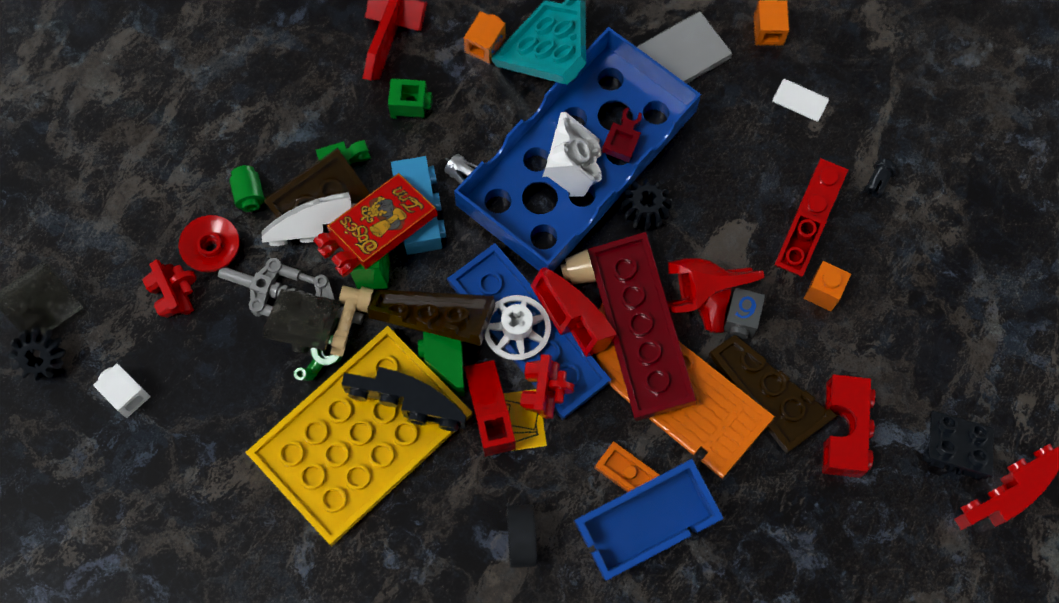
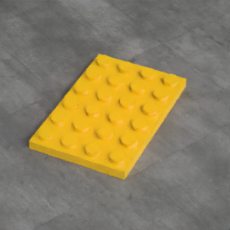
(345, 453)

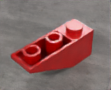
(490, 408)

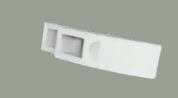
(306, 220)

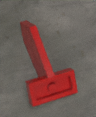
(391, 15)

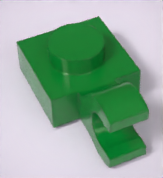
(355, 153)

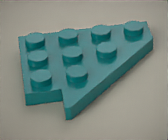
(548, 43)

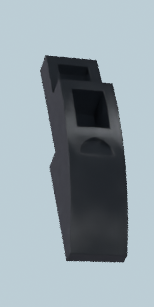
(418, 399)

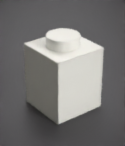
(121, 390)

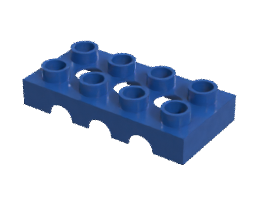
(643, 88)

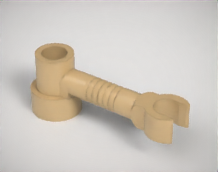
(353, 300)

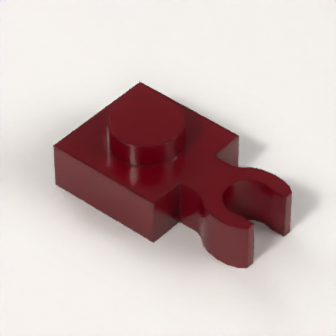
(622, 138)

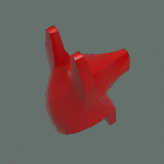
(707, 288)

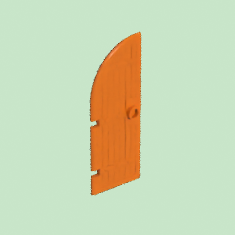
(722, 420)

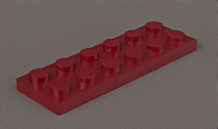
(644, 327)

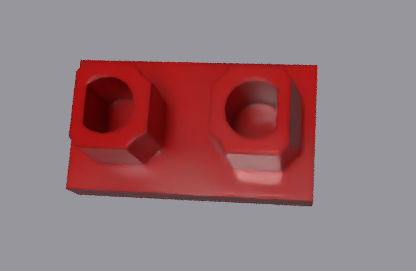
(174, 285)
(550, 386)

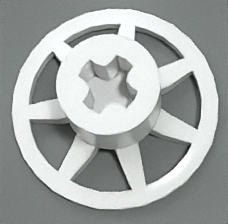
(517, 325)

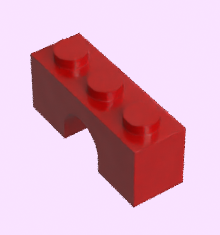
(852, 400)

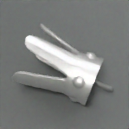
(457, 167)

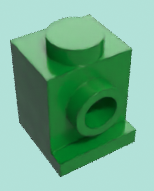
(408, 98)

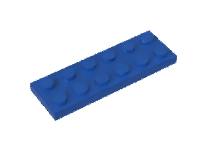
(496, 276)

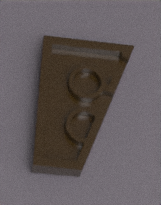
(324, 178)

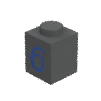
(743, 313)

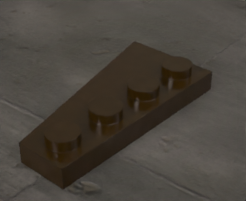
(441, 314)

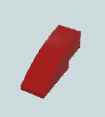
(573, 312)

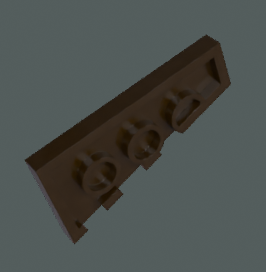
(794, 410)

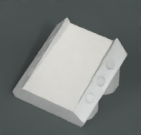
(573, 157)

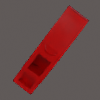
(811, 217)
(1018, 490)

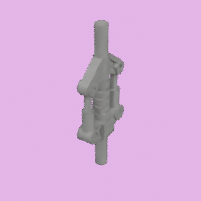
(264, 286)

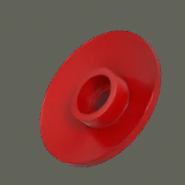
(203, 233)

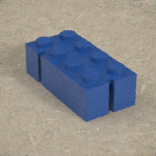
(648, 519)

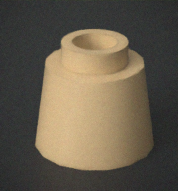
(578, 268)

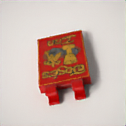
(375, 225)

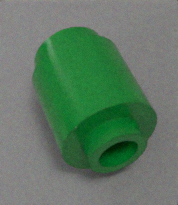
(246, 188)

